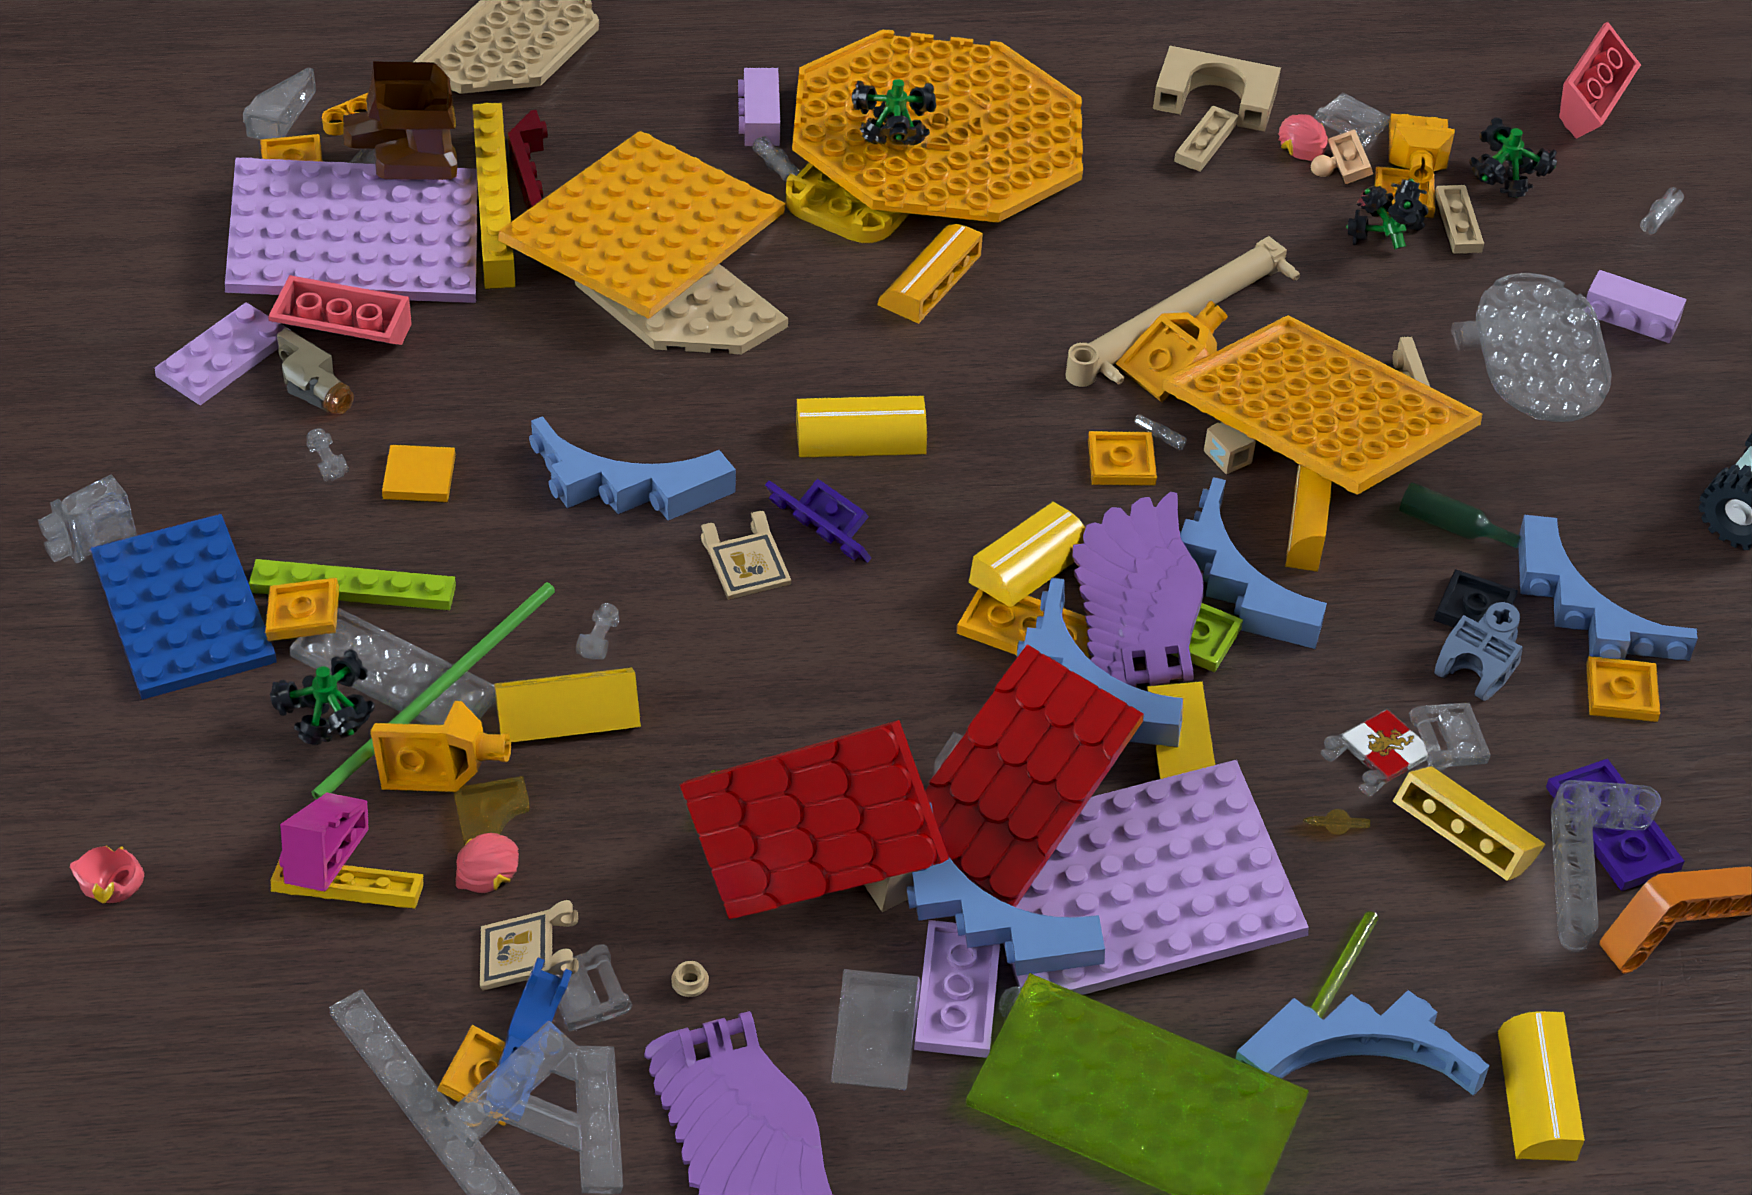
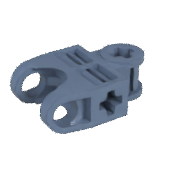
(1484, 648)

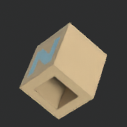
(1228, 447)

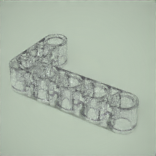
(1579, 849)

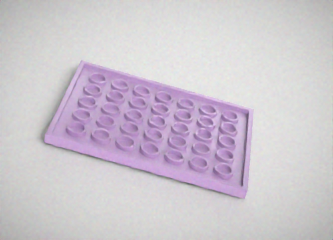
(351, 230)
(1174, 876)

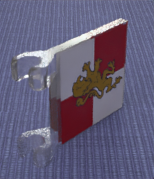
(1382, 746)

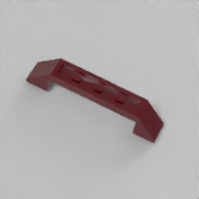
(523, 140)

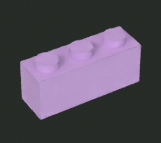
(759, 105)
(1635, 306)

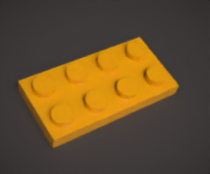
(1003, 626)

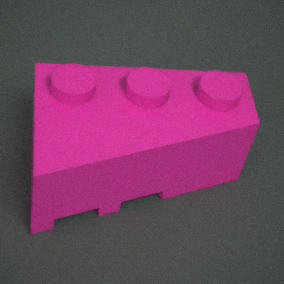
(321, 840)

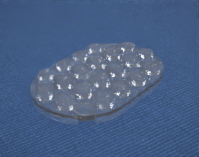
(1543, 347)

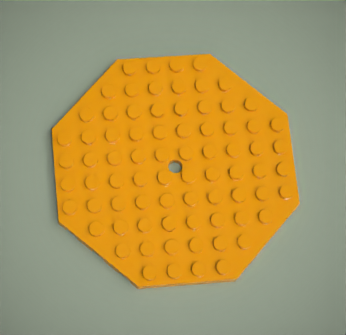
(996, 138)

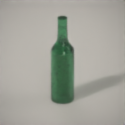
(1452, 515)

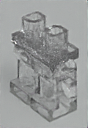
(87, 520)

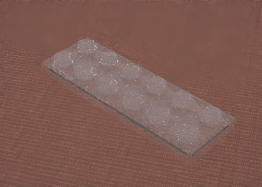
(395, 668)

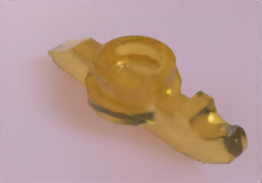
(1338, 821)

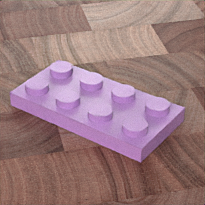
(221, 354)
(956, 994)

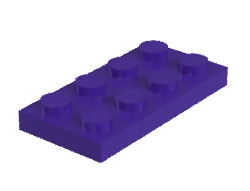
(1627, 855)

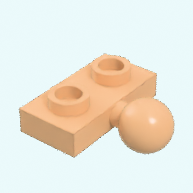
(1347, 156)

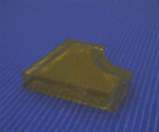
(490, 806)

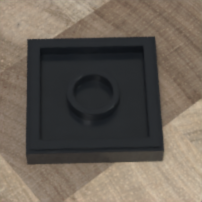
(1470, 597)

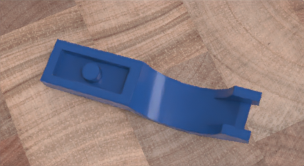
(535, 1006)

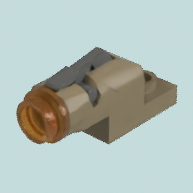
(311, 375)

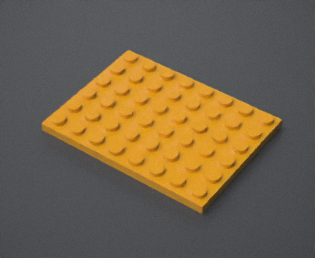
(642, 223)
(1322, 403)

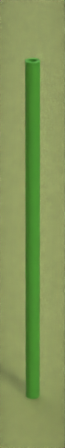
(439, 686)

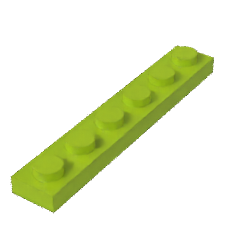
(360, 583)

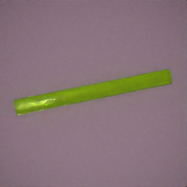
(1344, 963)

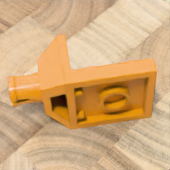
(1419, 144)
(1171, 345)
(435, 755)

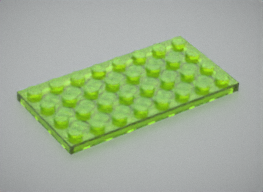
(1135, 1095)

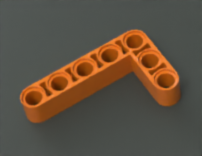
(1675, 899)

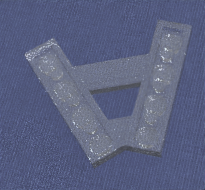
(590, 1131)

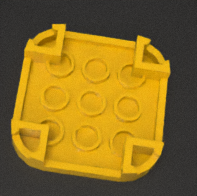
(829, 206)

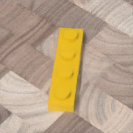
(361, 886)

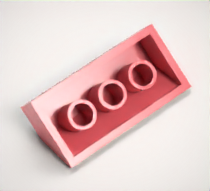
(1597, 82)
(343, 310)

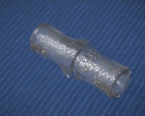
(775, 158)
(1662, 210)

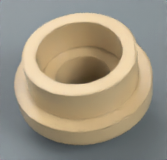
(690, 971)

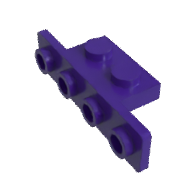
(829, 512)

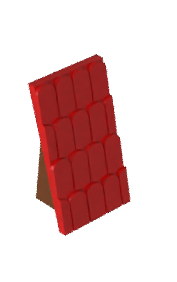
(1026, 772)
(814, 820)

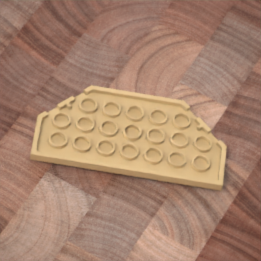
(511, 43)
(709, 314)

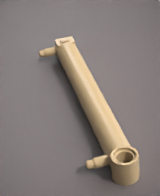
(1089, 359)

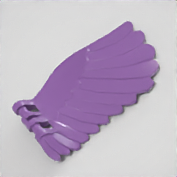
(1139, 592)
(737, 1114)

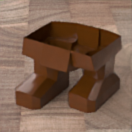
(407, 122)

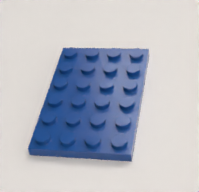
(182, 606)

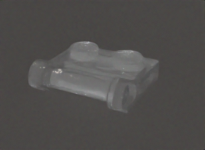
(1349, 114)
(1459, 731)
(580, 1002)

